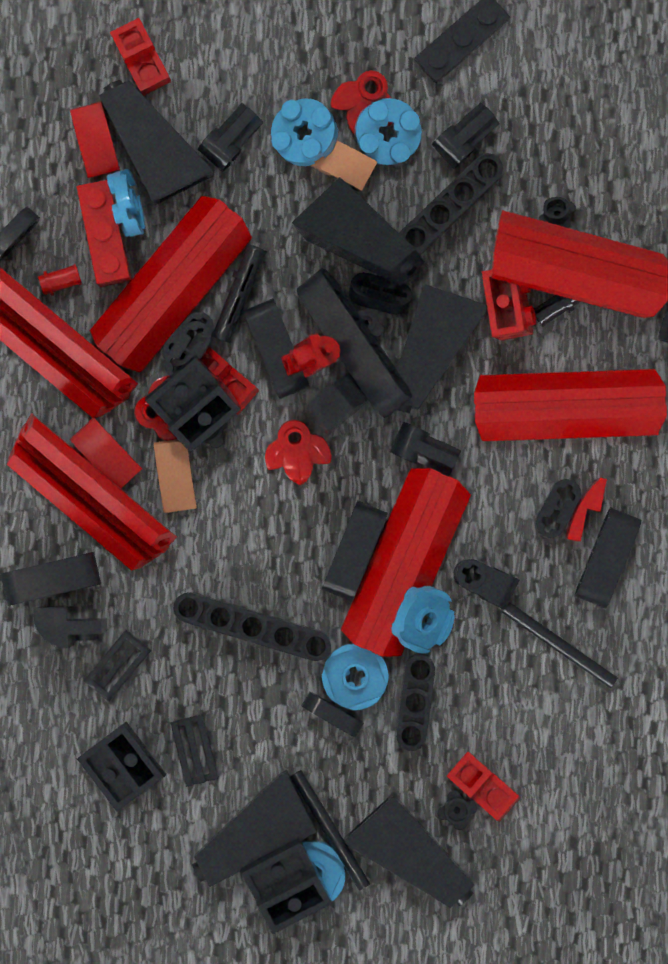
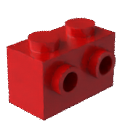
(508, 308)

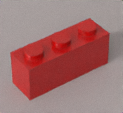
(103, 234)

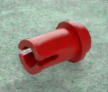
(59, 279)

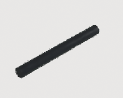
(560, 645)
(330, 830)

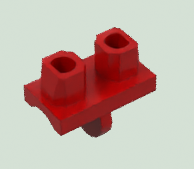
(311, 355)

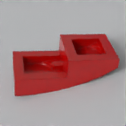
(140, 56)
(94, 139)
(239, 386)
(105, 453)
(592, 501)
(483, 786)

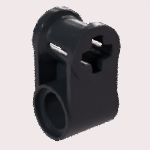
(490, 584)

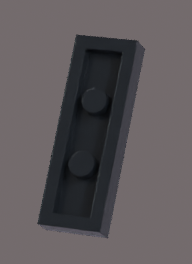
(462, 39)

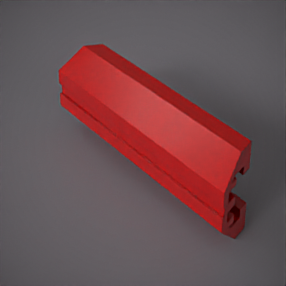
(580, 266)
(171, 284)
(59, 351)
(570, 405)
(87, 496)
(405, 557)

